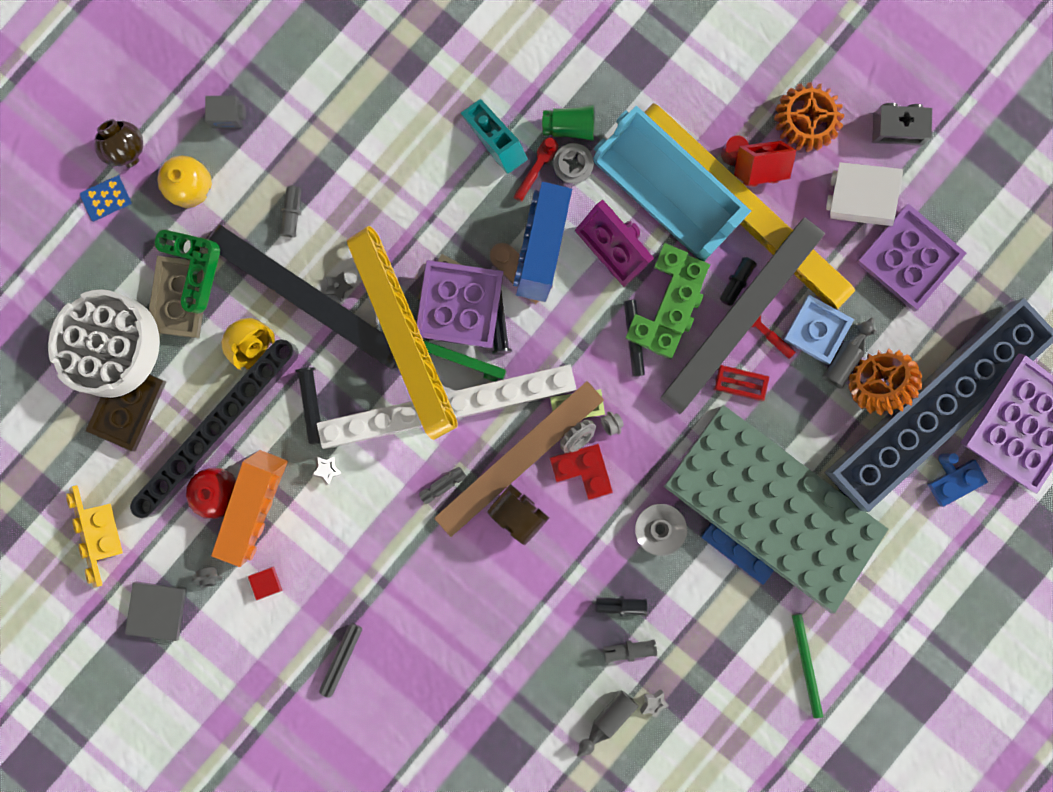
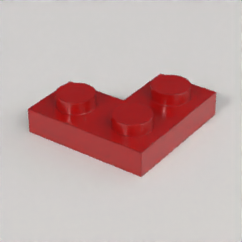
(587, 463)

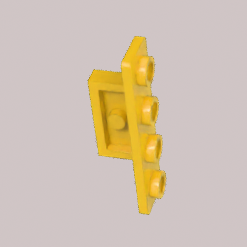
(97, 534)

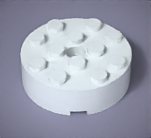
(104, 344)

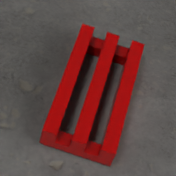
(762, 388)

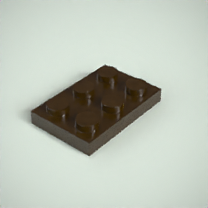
(125, 417)

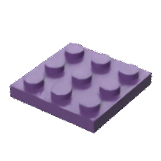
(911, 257)
(459, 304)

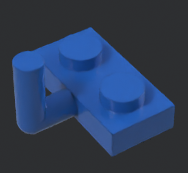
(956, 481)

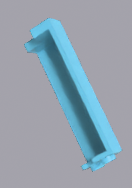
(669, 183)

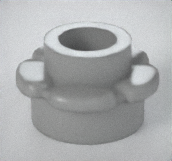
(612, 423)

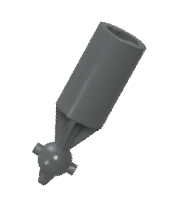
(849, 355)
(608, 722)

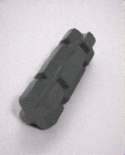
(442, 485)

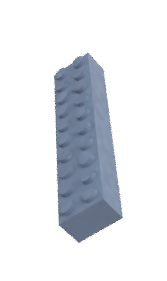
(942, 407)

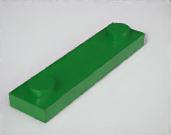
(490, 371)

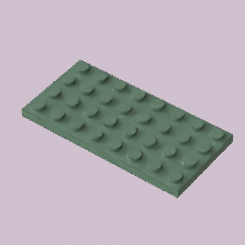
(776, 508)

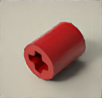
(730, 150)

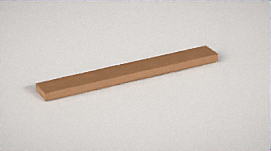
(519, 458)

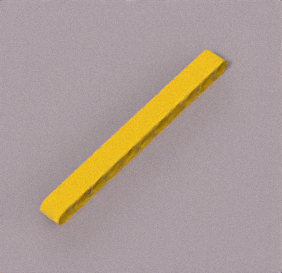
(761, 221)

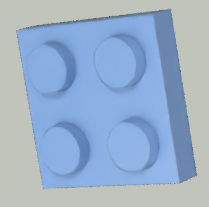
(818, 329)

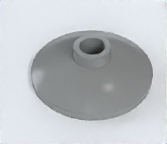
(674, 529)

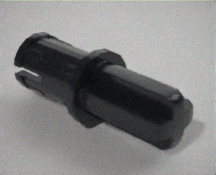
(738, 281)
(621, 606)

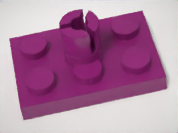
(614, 242)

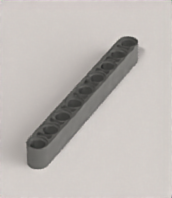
(742, 315)

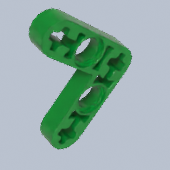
(198, 262)

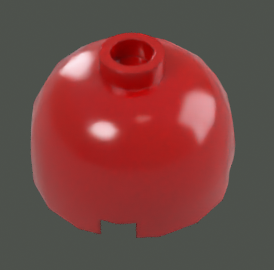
(210, 492)

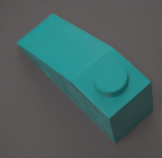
(495, 136)

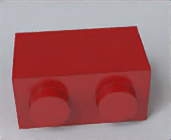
(764, 163)

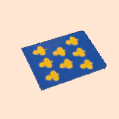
(105, 198)

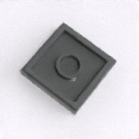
(155, 611)

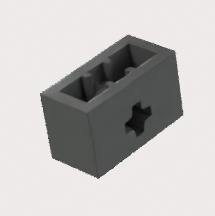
(889, 130)

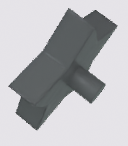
(337, 286)

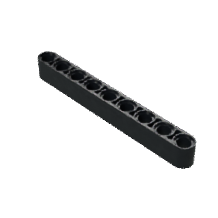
(303, 295)
(203, 432)

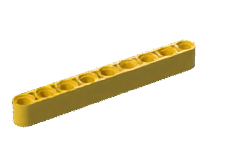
(402, 333)

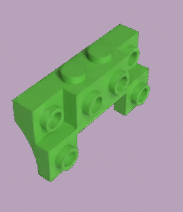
(676, 305)

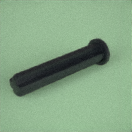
(500, 335)
(310, 403)

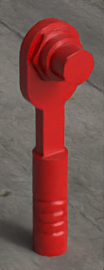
(544, 155)
(774, 339)

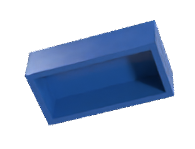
(542, 241)

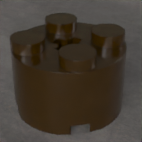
(517, 515)

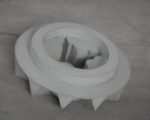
(566, 154)
(578, 436)

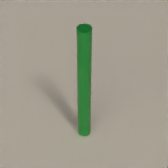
(807, 665)

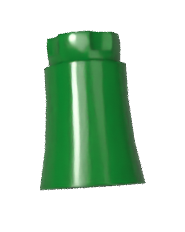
(569, 122)

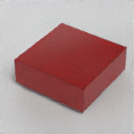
(265, 583)

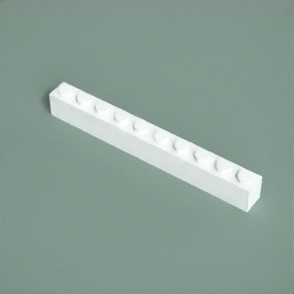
(463, 402)

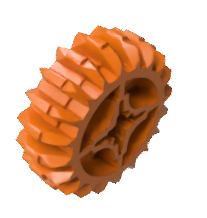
(828, 114)
(896, 371)

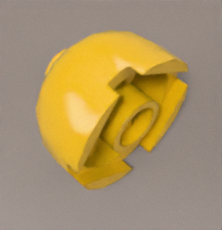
(184, 181)
(246, 342)

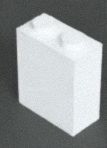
(865, 193)

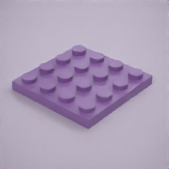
(1017, 425)

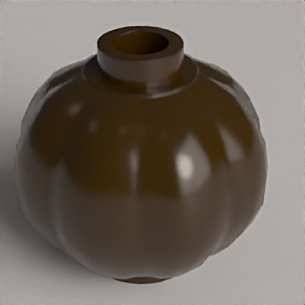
(118, 143)

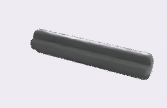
(340, 660)

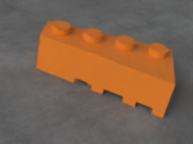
(248, 507)

